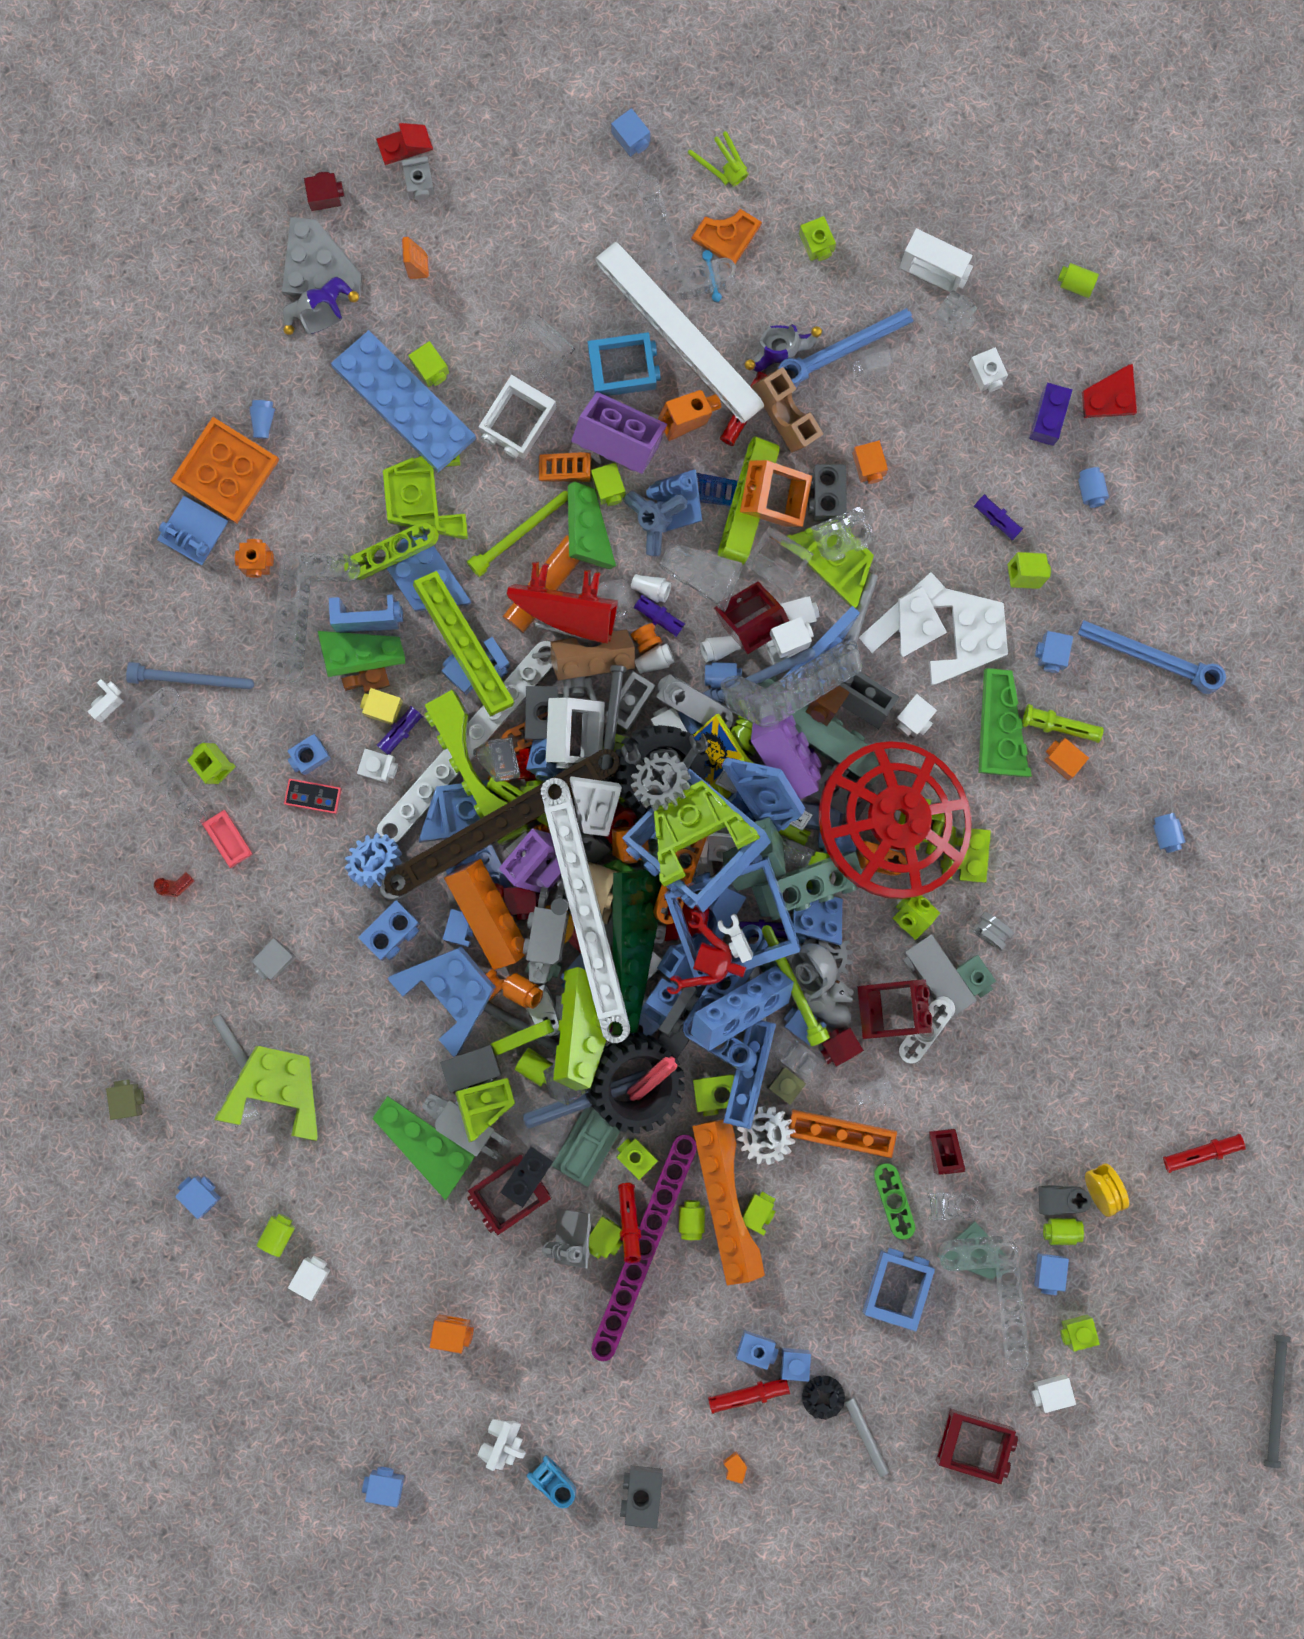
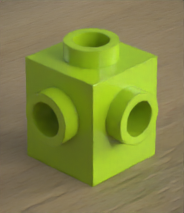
(915, 915)

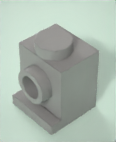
(416, 168)

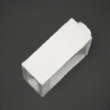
(936, 261)
(528, 394)
(559, 730)

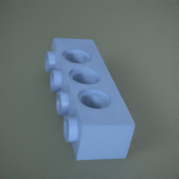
(741, 1008)

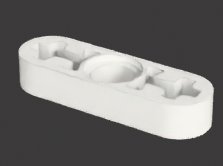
(922, 1048)

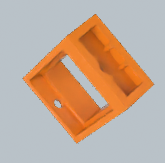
(755, 501)

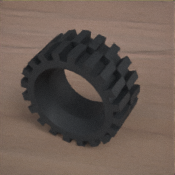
(647, 740)
(650, 1107)

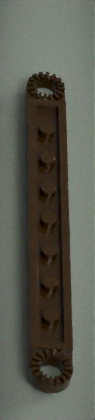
(492, 827)

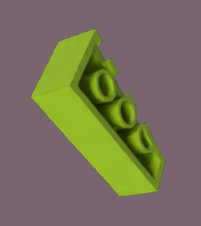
(580, 1034)

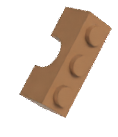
(793, 425)
(575, 661)

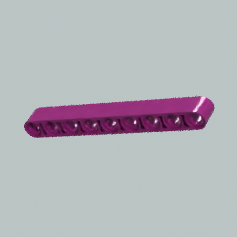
(653, 1235)

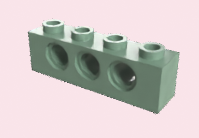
(796, 883)

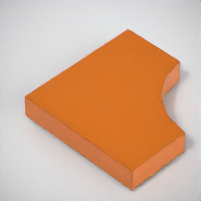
(729, 236)

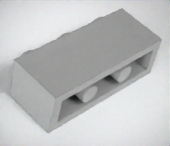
(941, 977)

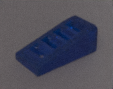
(714, 480)

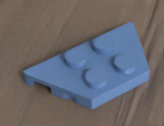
(421, 565)
(833, 636)
(765, 792)
(449, 812)

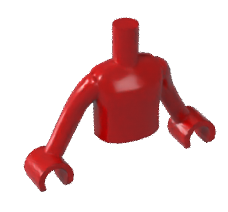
(710, 960)

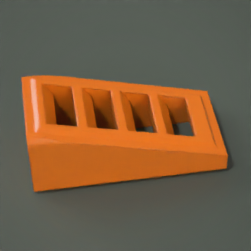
(414, 259)
(584, 476)

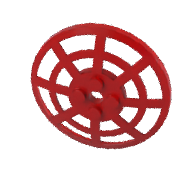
(883, 824)

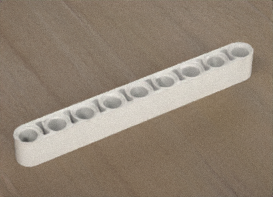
(679, 332)

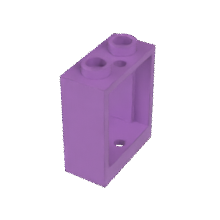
(533, 869)

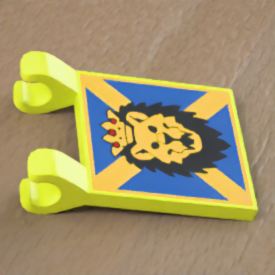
(720, 746)

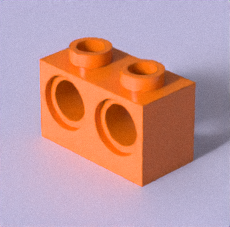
(451, 1334)

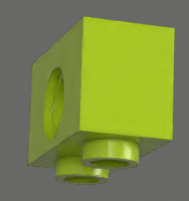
(704, 1093)

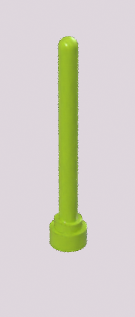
(481, 562)
(816, 1033)

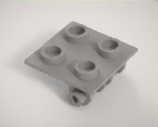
(571, 1239)

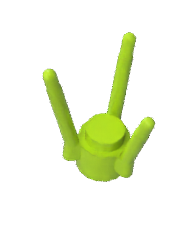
(734, 170)

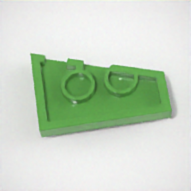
(586, 528)

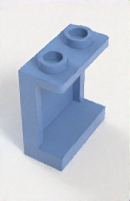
(365, 620)

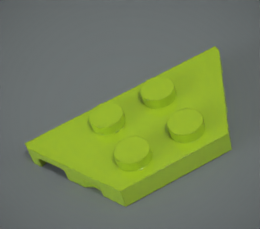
(844, 575)

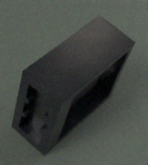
(522, 1185)

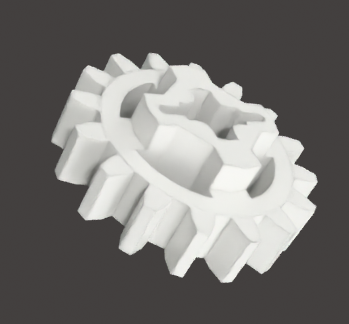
(758, 1143)

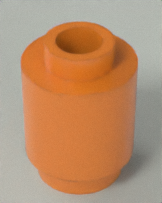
(522, 991)

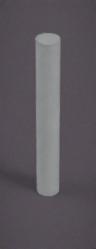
(862, 606)
(230, 1040)
(866, 1437)

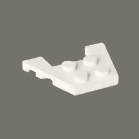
(977, 633)

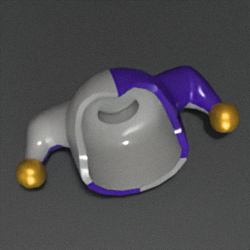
(318, 307)
(780, 344)

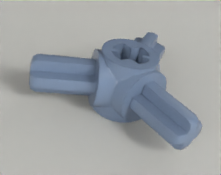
(655, 517)

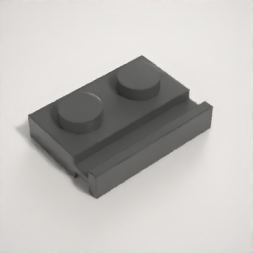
(674, 1020)

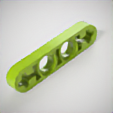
(390, 548)

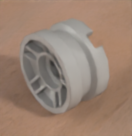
(993, 931)

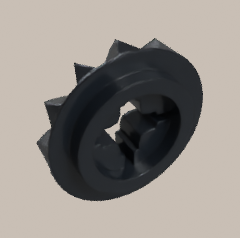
(825, 1384)

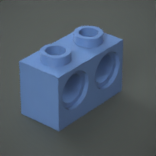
(385, 925)

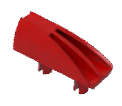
(573, 613)

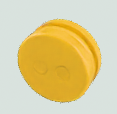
(1107, 1190)

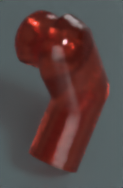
(173, 888)

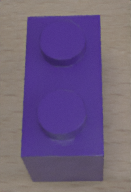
(1050, 414)

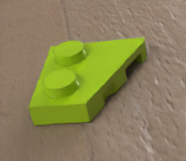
(483, 1106)

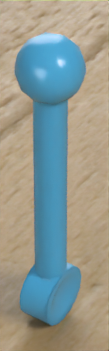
(707, 256)

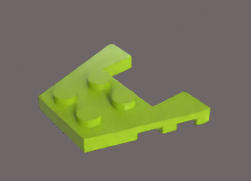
(413, 500)
(691, 820)
(275, 1079)

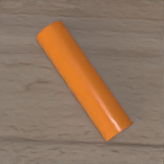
(559, 569)
(842, 1133)

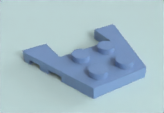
(457, 985)

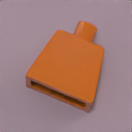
(688, 413)

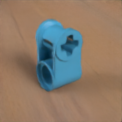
(552, 1481)

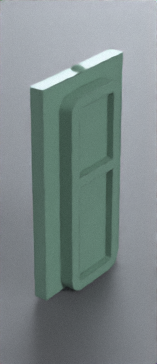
(586, 1147)

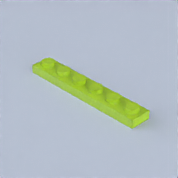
(463, 643)

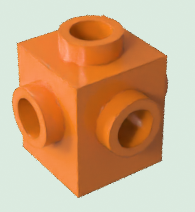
(258, 566)

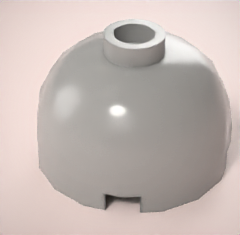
(813, 969)

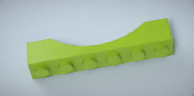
(451, 721)

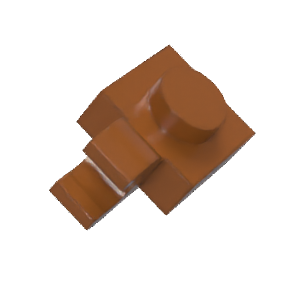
(368, 679)

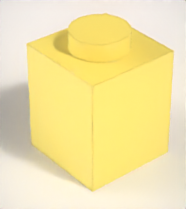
(381, 706)

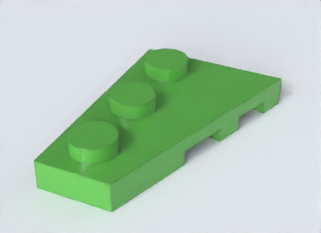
(358, 652)

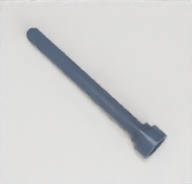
(768, 672)
(138, 673)

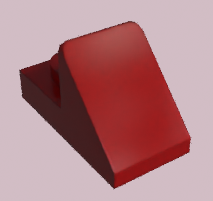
(406, 143)

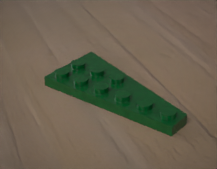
(633, 937)

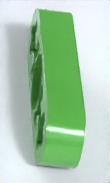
(893, 1222)

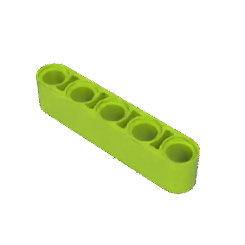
(740, 527)

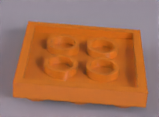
(224, 470)

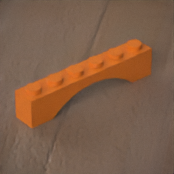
(737, 1250)

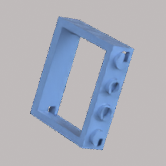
(646, 828)
(759, 957)

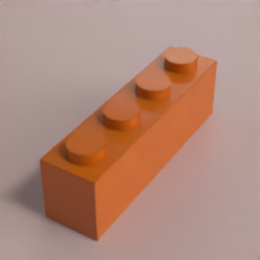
(486, 914)

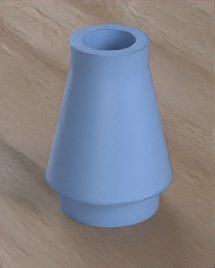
(261, 417)

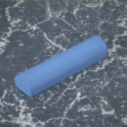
(748, 1084)

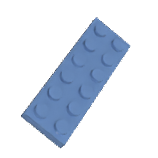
(403, 401)

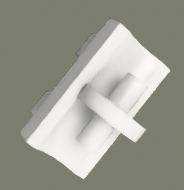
(506, 1446)

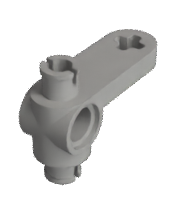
(691, 701)

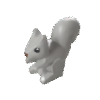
(825, 1006)

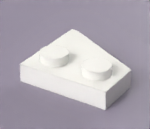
(917, 621)
(595, 804)

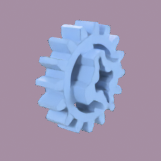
(373, 860)

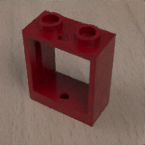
(756, 631)
(872, 1014)
(490, 1220)
(949, 1440)

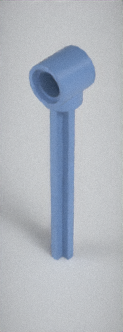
(850, 344)
(1156, 657)

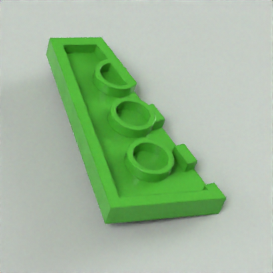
(1001, 734)
(429, 1151)

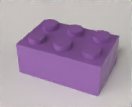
(619, 432)
(788, 750)

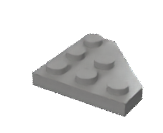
(314, 260)

